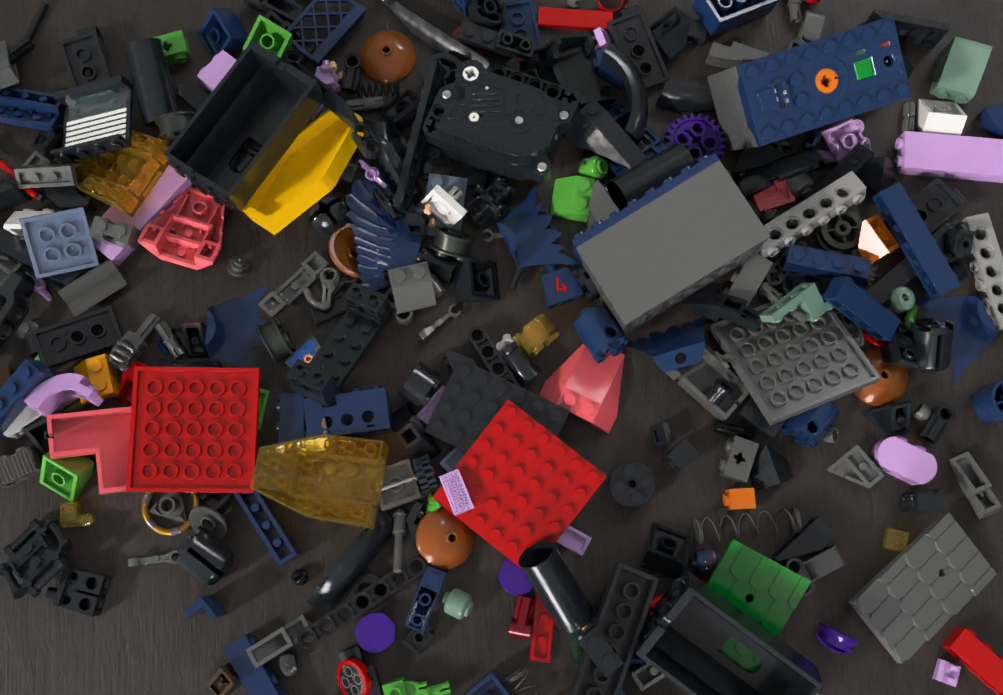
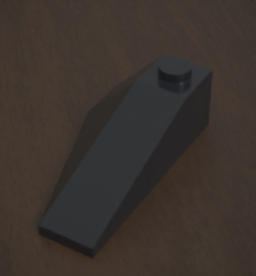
(603, 135)

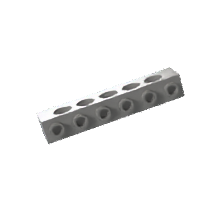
(848, 185)
(992, 262)

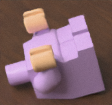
(327, 75)

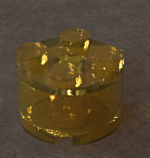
(536, 334)

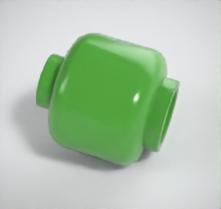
(593, 167)

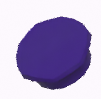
(513, 579)
(375, 632)
(835, 640)

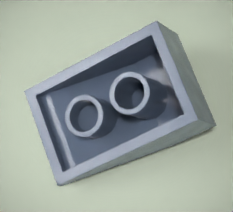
(446, 183)

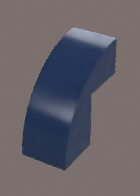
(992, 121)

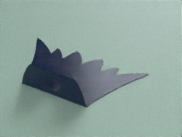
(528, 237)
(232, 329)
(971, 331)
(667, 345)

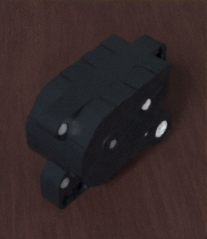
(501, 120)

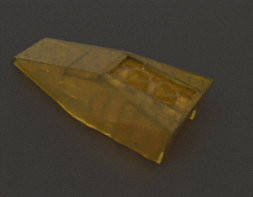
(125, 175)
(324, 477)

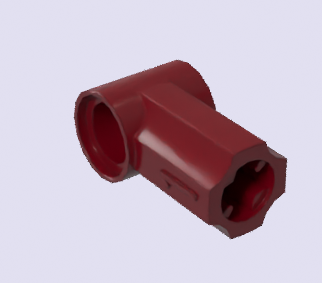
(521, 621)

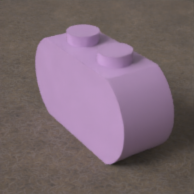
(904, 460)

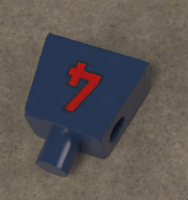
(559, 286)

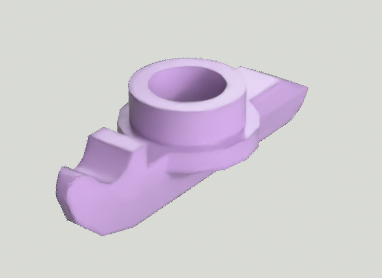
(372, 173)
(40, 287)

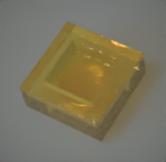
(895, 540)

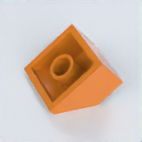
(876, 239)

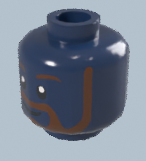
(705, 561)

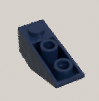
(425, 598)

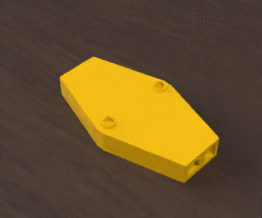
(303, 173)

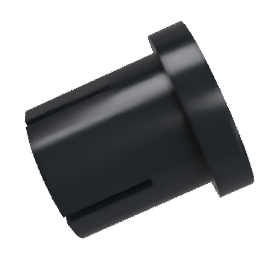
(719, 391)

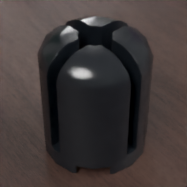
(319, 215)
(932, 343)
(205, 557)

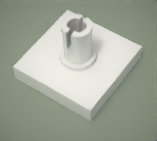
(445, 205)

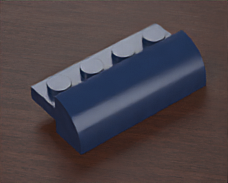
(30, 109)

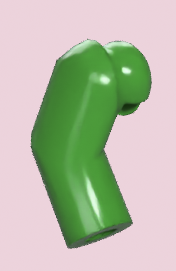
(910, 316)

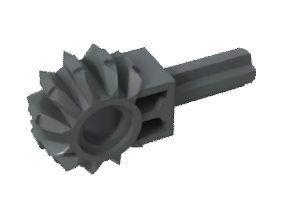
(132, 345)

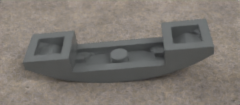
(292, 289)

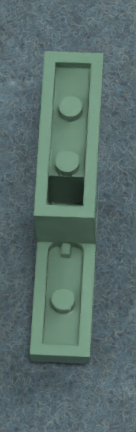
(804, 298)

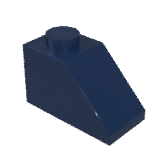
(605, 72)

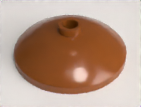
(391, 65)
(341, 248)
(888, 389)
(434, 542)

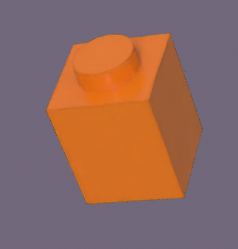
(739, 499)

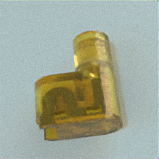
(72, 515)

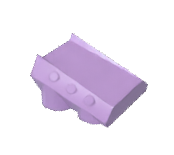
(844, 136)

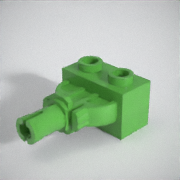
(410, 687)

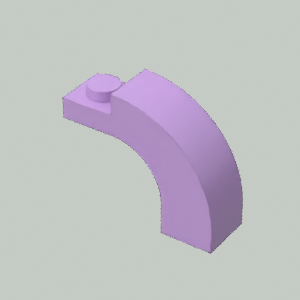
(60, 388)

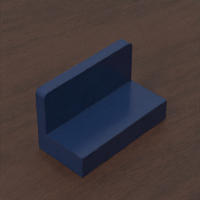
(206, 603)

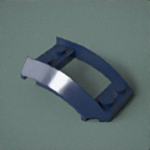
(650, 139)

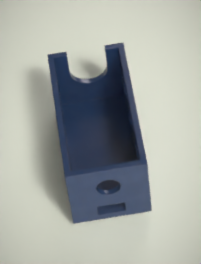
(355, 404)

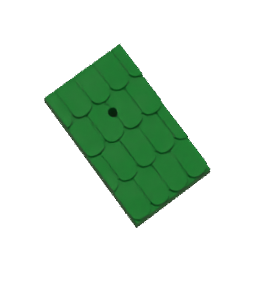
(758, 589)

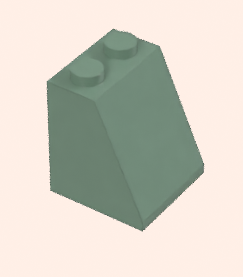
(959, 70)

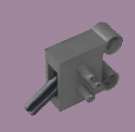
(8, 61)

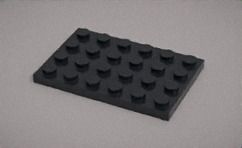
(474, 400)

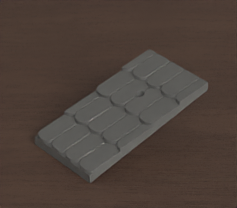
(922, 588)

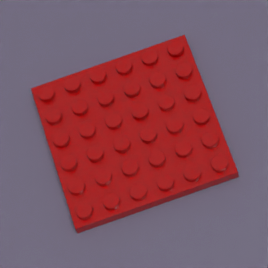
(193, 429)
(522, 483)

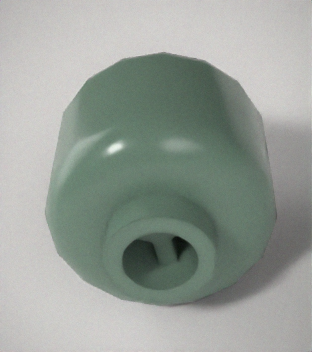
(900, 300)
(458, 603)

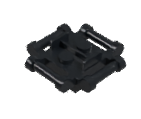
(38, 559)

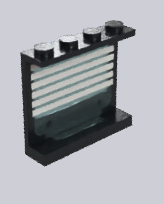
(95, 118)

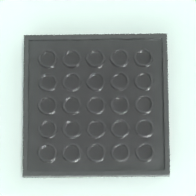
(795, 363)

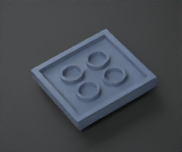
(59, 242)

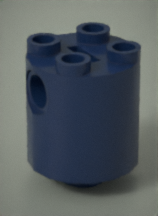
(600, 332)
(989, 402)
(810, 425)

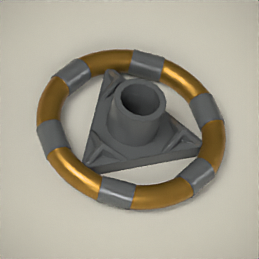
(169, 506)

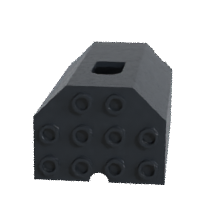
(253, 100)
(693, 625)

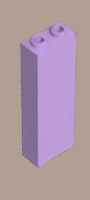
(950, 156)
(160, 198)

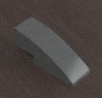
(728, 57)
(975, 485)
(278, 641)

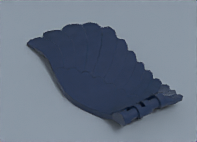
(379, 241)

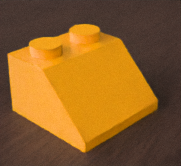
(101, 375)

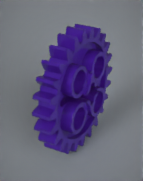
(695, 141)

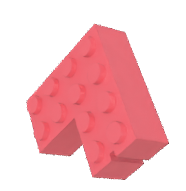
(98, 433)

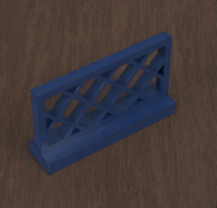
(335, 37)

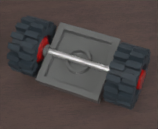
(401, 484)

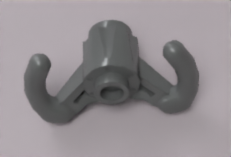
(331, 282)

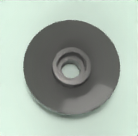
(209, 520)

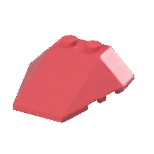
(187, 231)
(587, 388)

